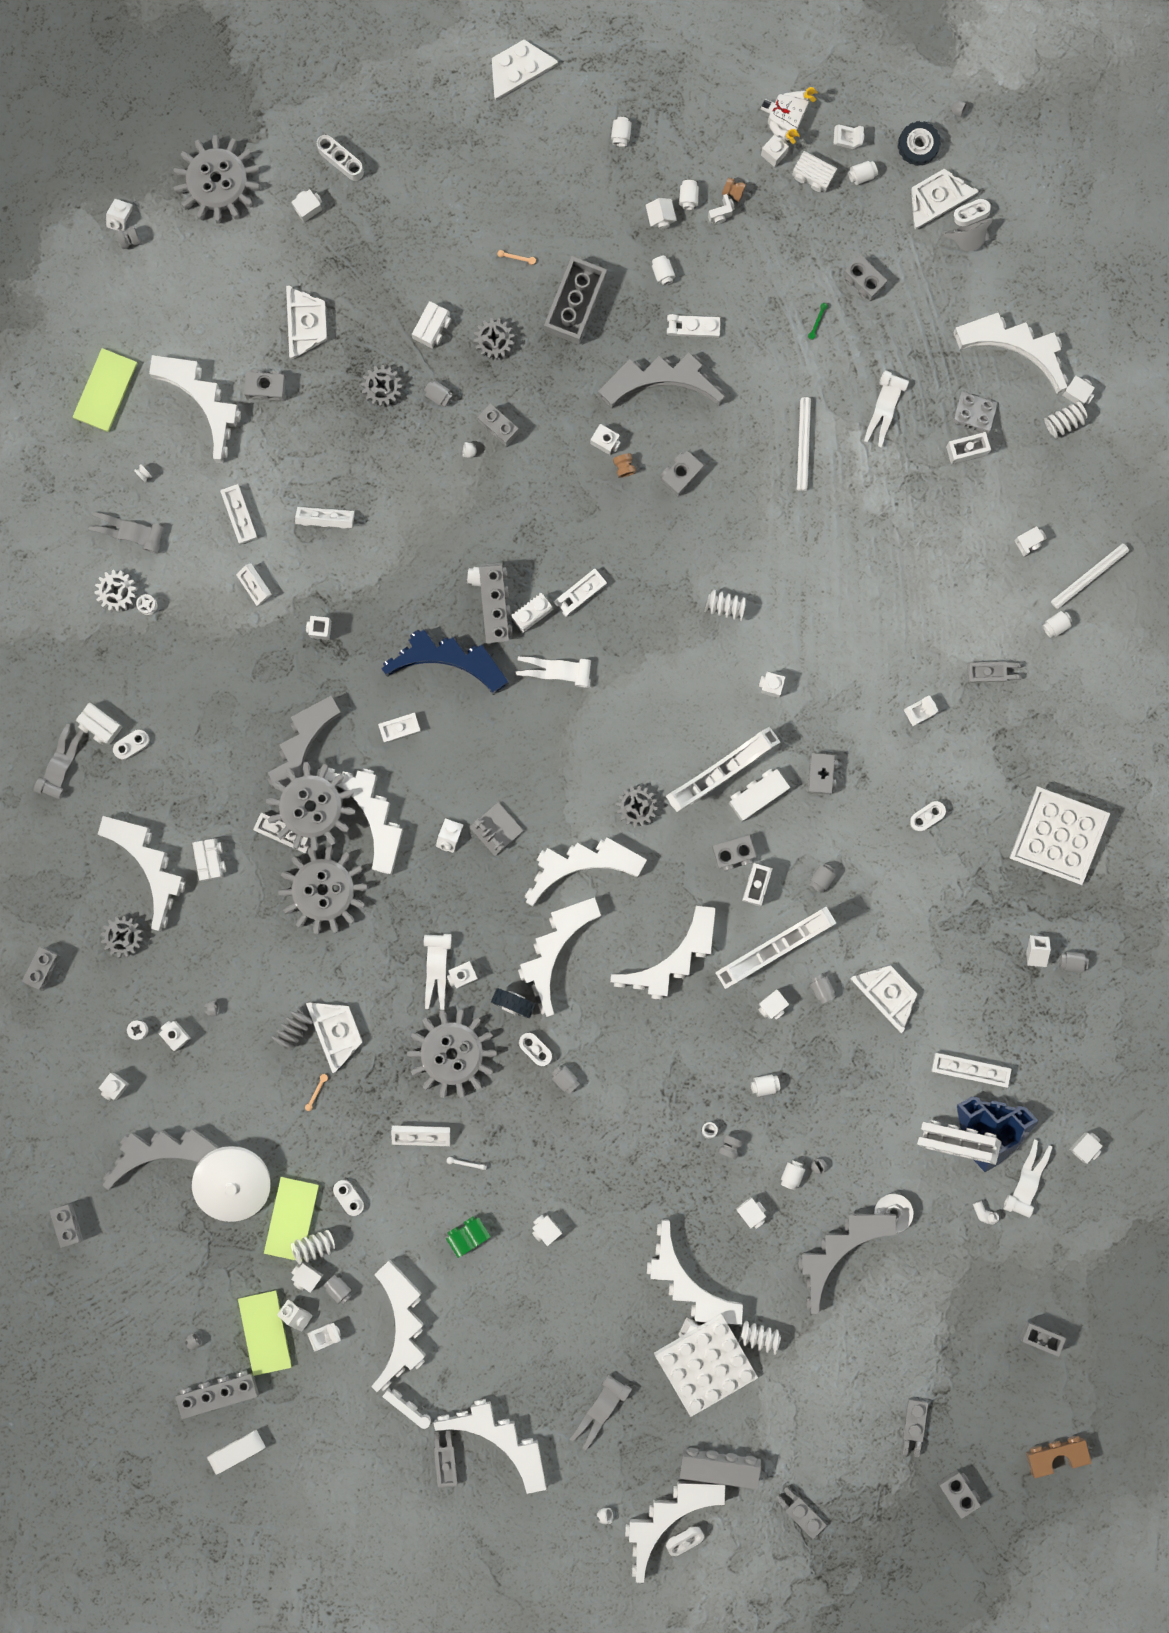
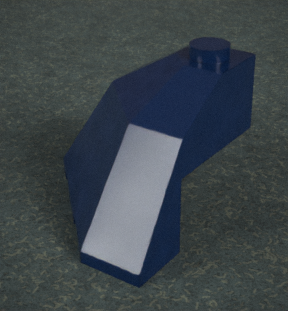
(1008, 1124)

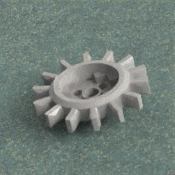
(218, 196)
(305, 824)
(337, 902)
(470, 1059)

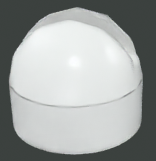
(469, 450)
(711, 1127)
(605, 1516)

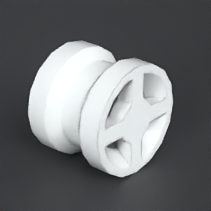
(144, 601)
(140, 1028)

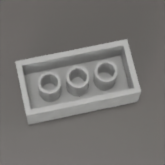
(575, 300)

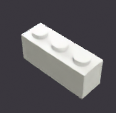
(758, 794)

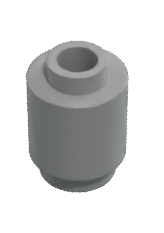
(438, 393)
(822, 878)
(1073, 962)
(822, 988)
(565, 1079)
(338, 1289)

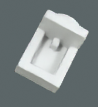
(848, 136)
(118, 214)
(720, 214)
(921, 710)
(449, 835)
(294, 1316)
(324, 1336)

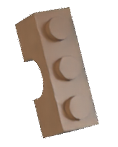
(1041, 1458)

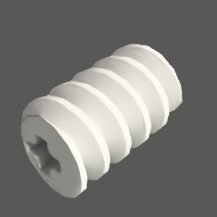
(1065, 419)
(725, 605)
(313, 1245)
(759, 1337)

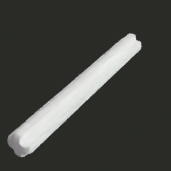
(803, 450)
(1090, 576)

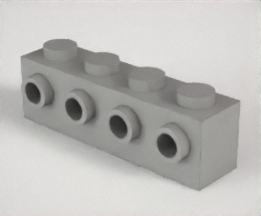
(494, 602)
(217, 1395)
(720, 1468)

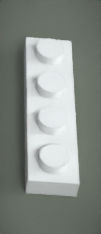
(971, 1070)

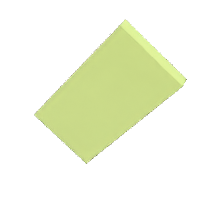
(105, 390)
(290, 1216)
(264, 1333)

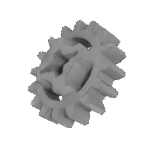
(501, 338)
(376, 391)
(628, 808)
(132, 929)

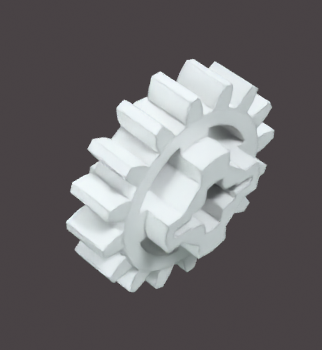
(109, 593)

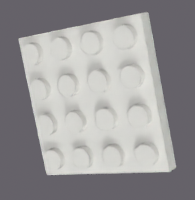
(1059, 835)
(705, 1365)

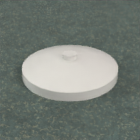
(231, 1183)

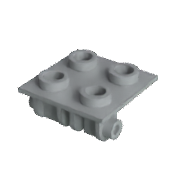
(975, 412)
(496, 829)

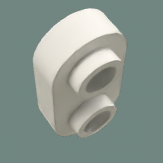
(971, 213)
(131, 745)
(927, 816)
(535, 1049)
(349, 1197)
(685, 1541)

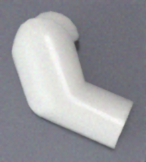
(984, 1215)

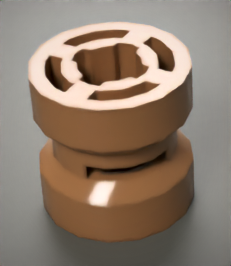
(734, 189)
(624, 463)

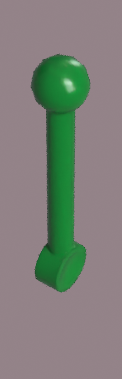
(811, 335)

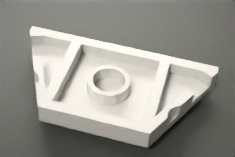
(518, 66)
(937, 196)
(305, 322)
(888, 993)
(336, 1032)

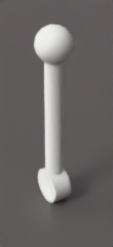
(450, 1160)

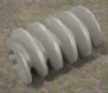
(293, 1029)

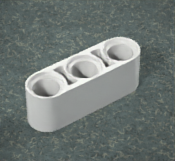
(346, 164)
(236, 1452)

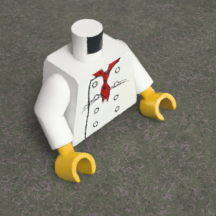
(788, 112)

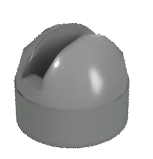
(958, 108)
(212, 1008)
(814, 1167)
(193, 1341)

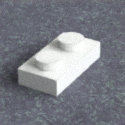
(253, 584)
(399, 727)

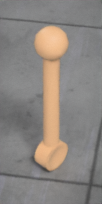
(531, 260)
(323, 1078)

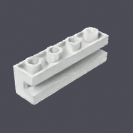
(960, 1143)

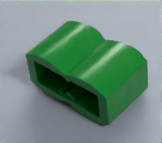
(467, 1237)

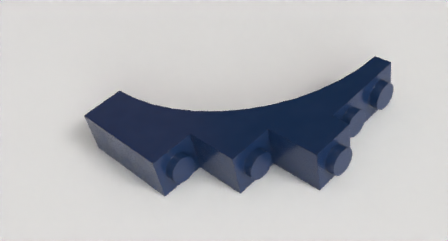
(423, 651)

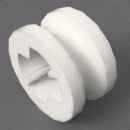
(142, 473)

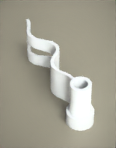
(886, 404)
(559, 670)
(436, 965)
(1027, 1183)

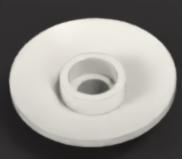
(899, 1203)

